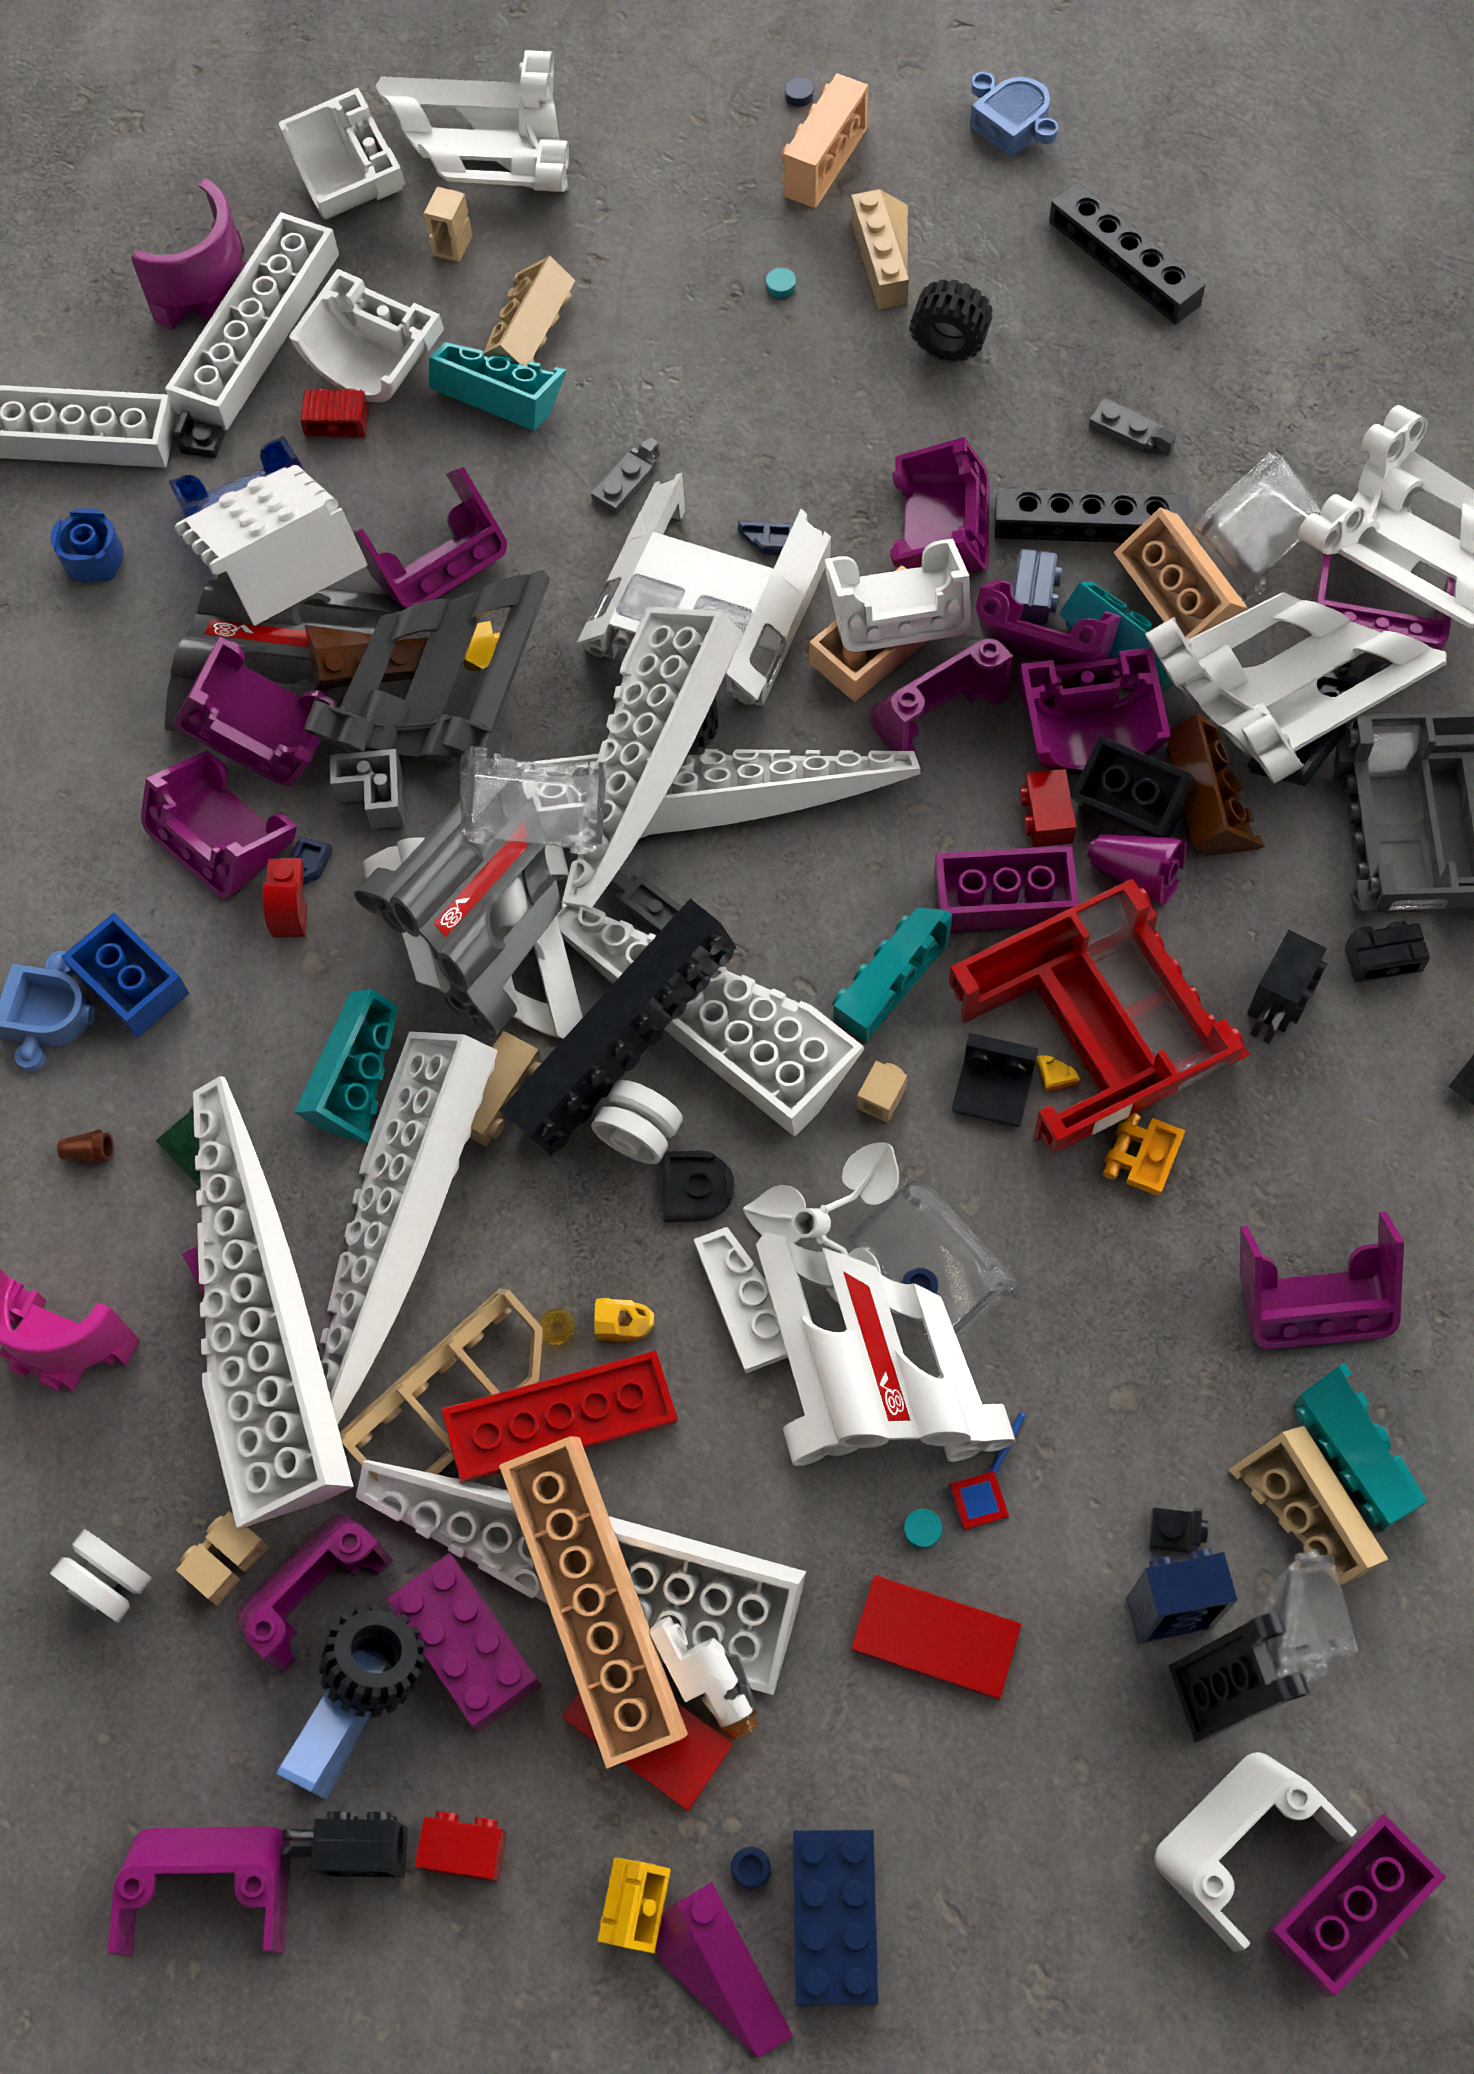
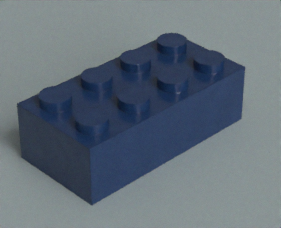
(1181, 1596)
(835, 1918)

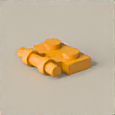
(1154, 1157)

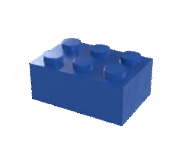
(125, 975)

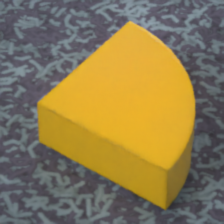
(1055, 1073)

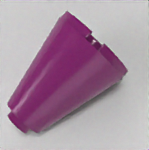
(1146, 859)

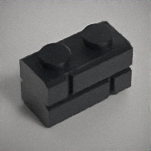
(1386, 951)

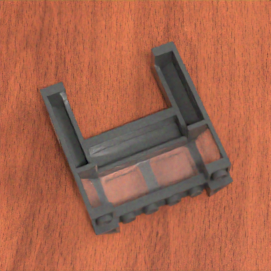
(1411, 808)

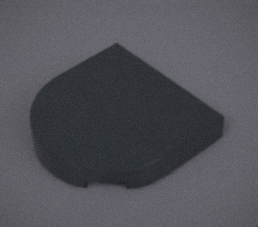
(695, 1186)

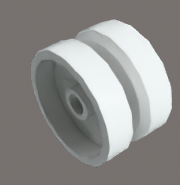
(637, 1122)
(97, 1580)

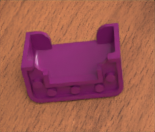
(943, 501)
(1000, 620)
(976, 672)
(249, 716)
(209, 826)
(265, 1611)

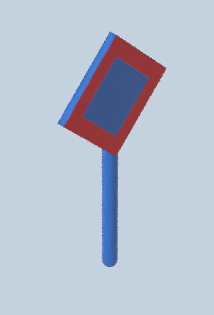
(980, 1496)

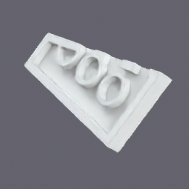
(742, 1300)

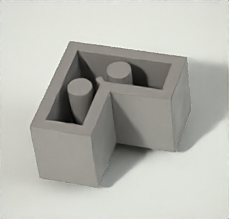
(372, 779)

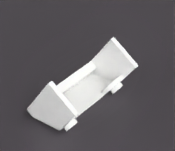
(1193, 1849)

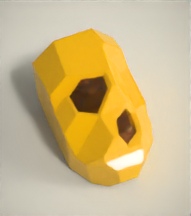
(621, 1320)

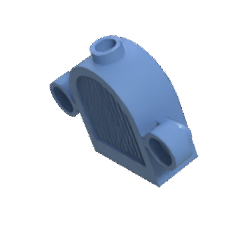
(1012, 112)
(42, 1010)

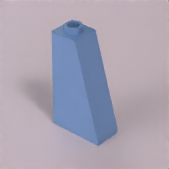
(328, 1737)

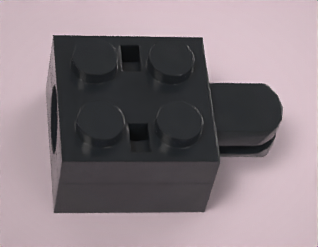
(1287, 985)
(352, 1845)

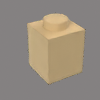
(882, 1091)

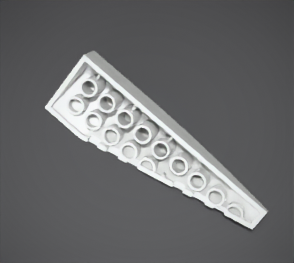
(658, 712)
(753, 1037)

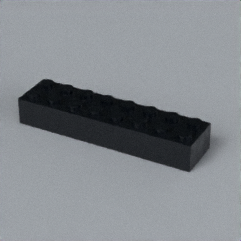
(620, 1027)

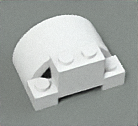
(332, 168)
(373, 352)

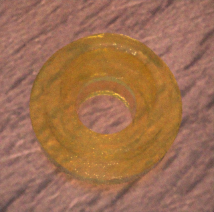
(557, 1316)

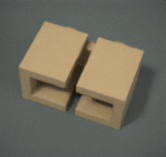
(448, 224)
(210, 1574)

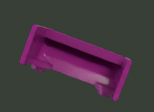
(474, 547)
(1427, 630)
(1325, 1306)
(246, 1851)

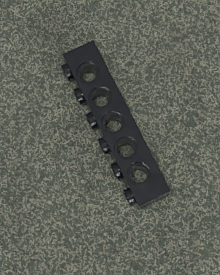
(1126, 253)
(1078, 514)

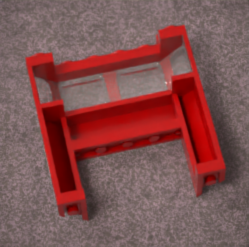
(1115, 1003)

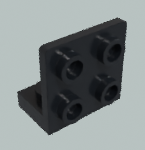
(995, 1080)

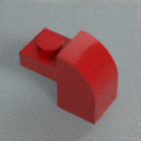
(283, 898)

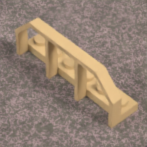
(440, 1359)

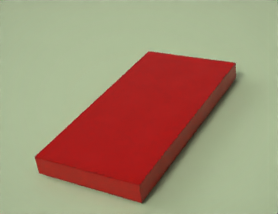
(936, 1637)
(677, 1769)

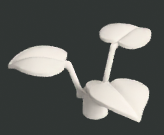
(783, 1210)

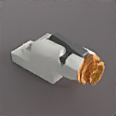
(710, 1672)

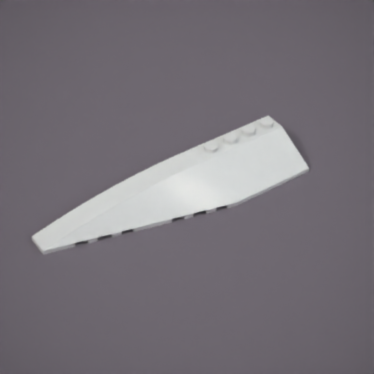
(402, 1194)

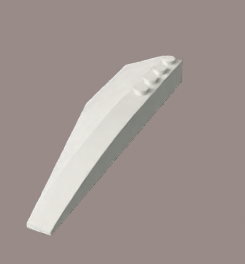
(764, 783)
(259, 1345)
(700, 1586)

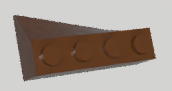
(338, 652)
(1214, 810)

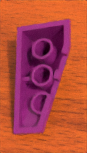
(714, 1964)

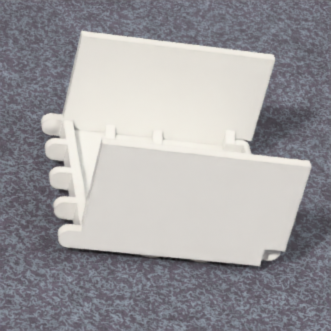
(275, 541)

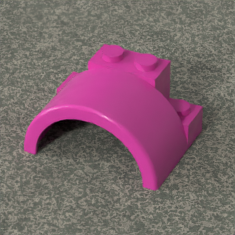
(54, 1345)

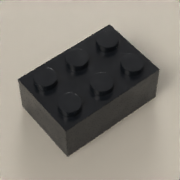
(1133, 788)

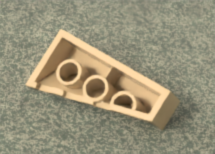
(882, 237)
(530, 312)
(1310, 1502)

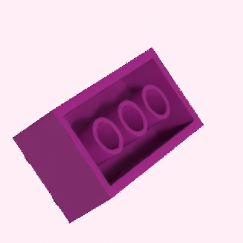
(1005, 886)
(465, 1643)
(1355, 1905)

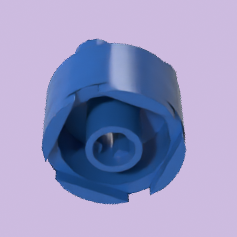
(87, 546)

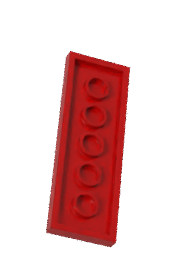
(587, 1404)

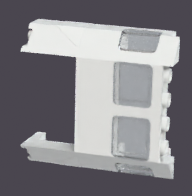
(682, 575)

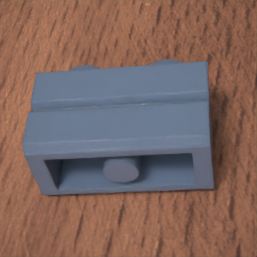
(1034, 585)

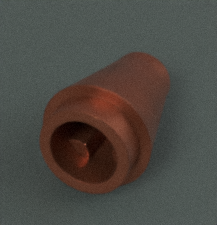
(87, 1147)

